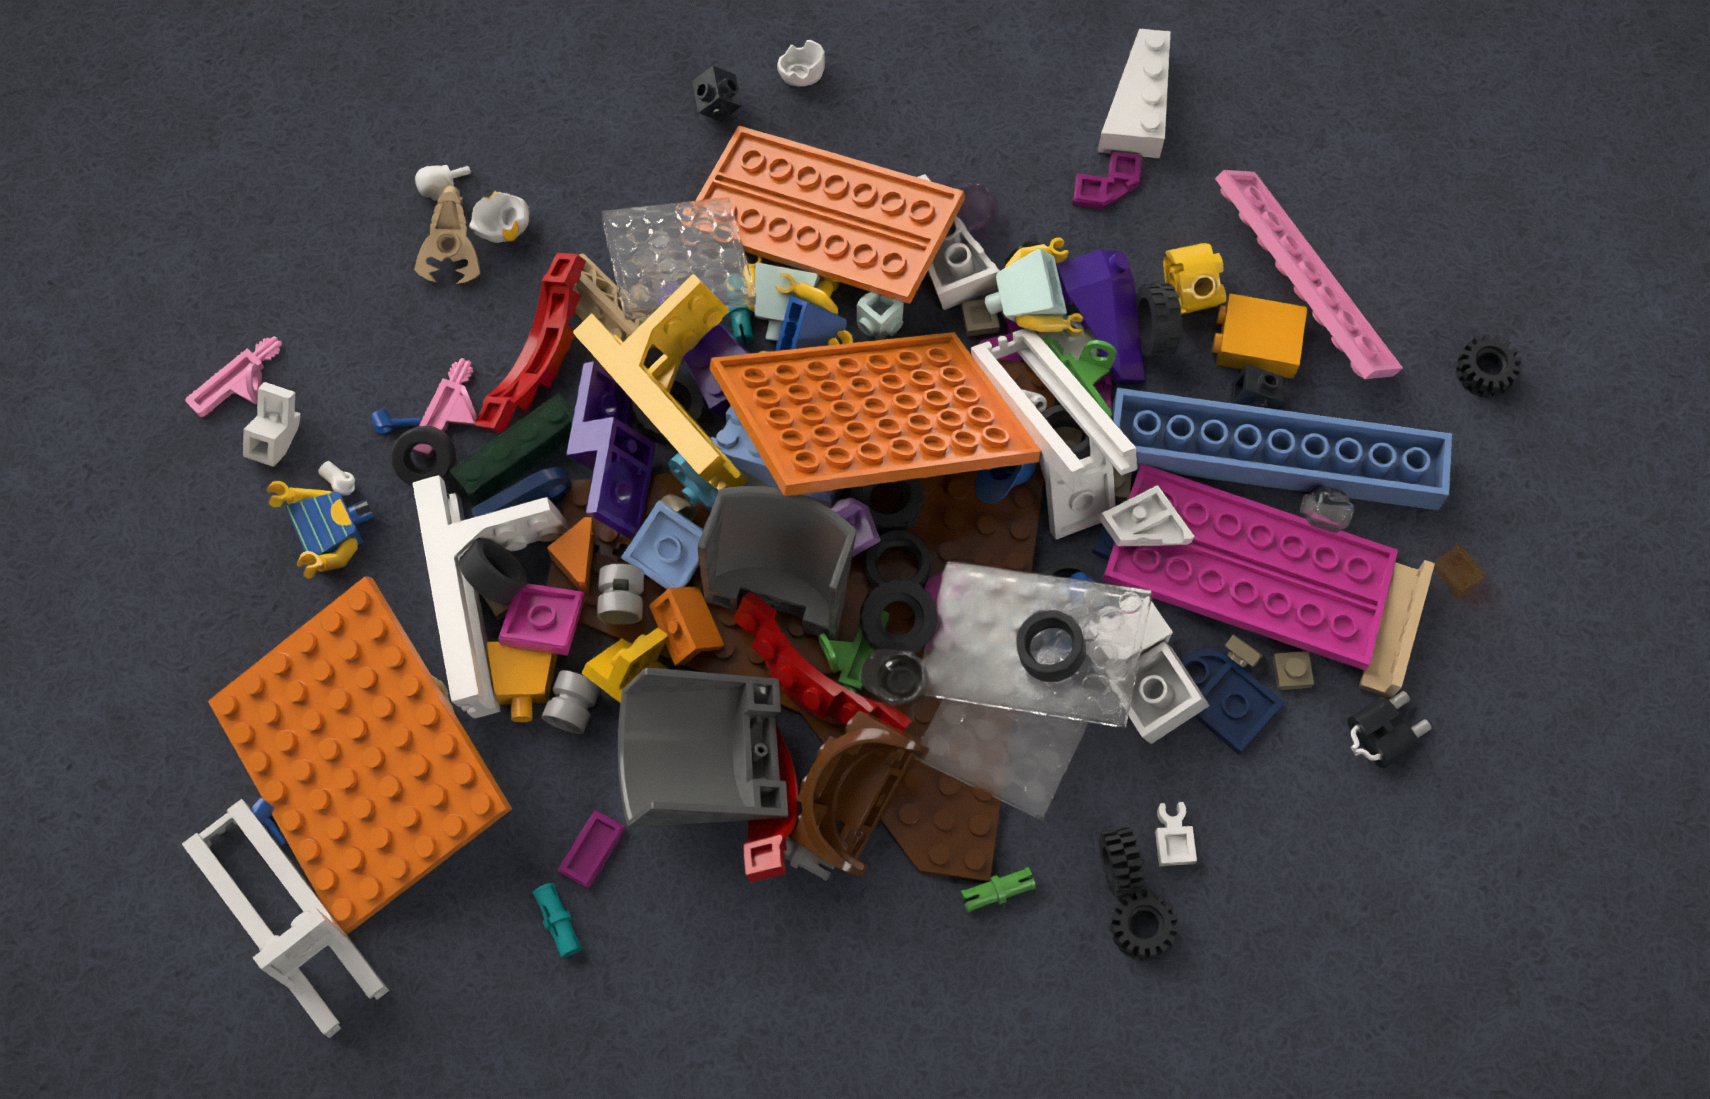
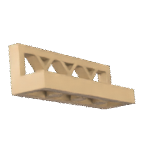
(601, 304)
(1397, 629)

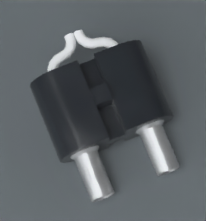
(1384, 732)

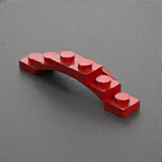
(544, 348)
(801, 680)
(768, 837)

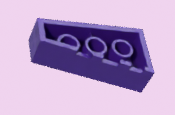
(715, 343)

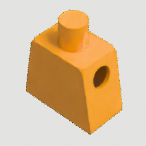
(520, 678)

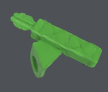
(1089, 367)
(849, 656)

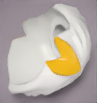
(500, 217)

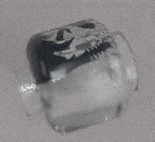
(1327, 509)

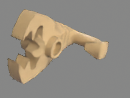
(448, 238)

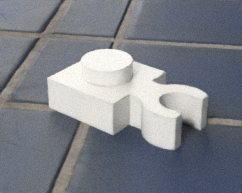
(1174, 842)

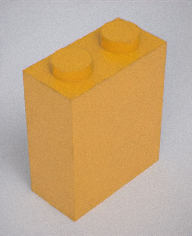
(1260, 335)

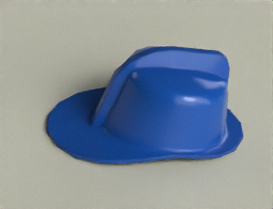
(996, 482)

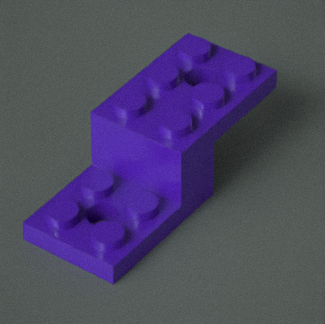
(612, 450)

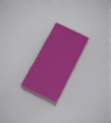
(591, 849)

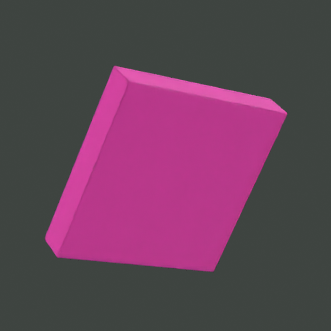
(542, 619)

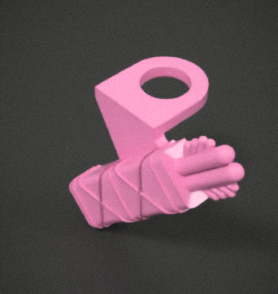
(239, 377)
(449, 404)

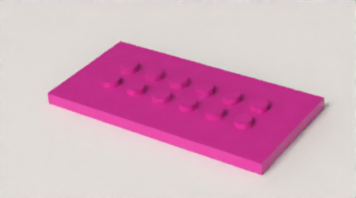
(1262, 571)

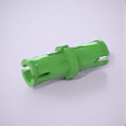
(998, 889)

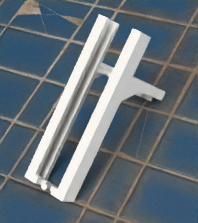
(1074, 487)
(456, 602)
(309, 930)

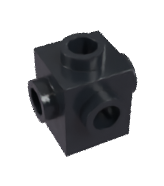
(716, 93)
(1258, 388)

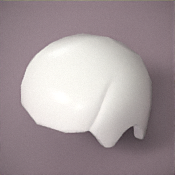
(802, 65)

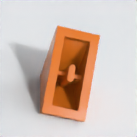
(575, 552)

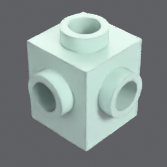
(879, 315)

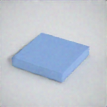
(666, 547)

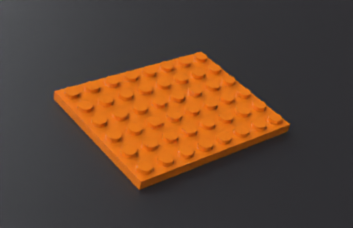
(871, 412)
(358, 755)

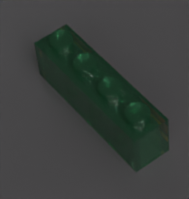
(514, 451)

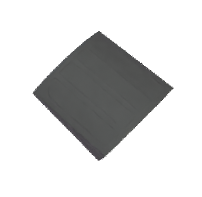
(781, 550)
(699, 748)

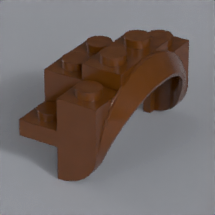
(853, 787)

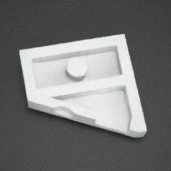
(1146, 521)

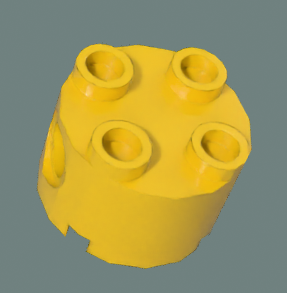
(1195, 276)

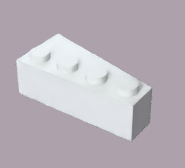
(1140, 103)
(961, 267)

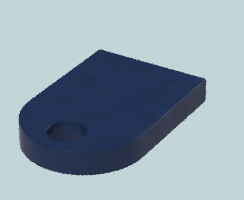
(546, 483)
(1236, 699)

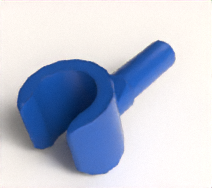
(383, 424)
(262, 811)

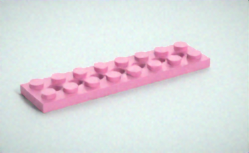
(1309, 274)

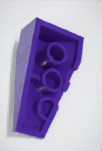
(1106, 299)

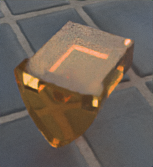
(1459, 571)

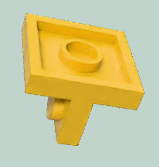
(624, 661)

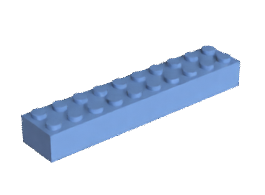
(1286, 448)

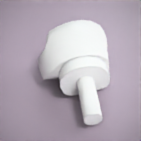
(434, 179)

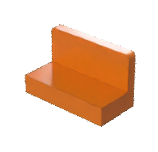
(687, 621)

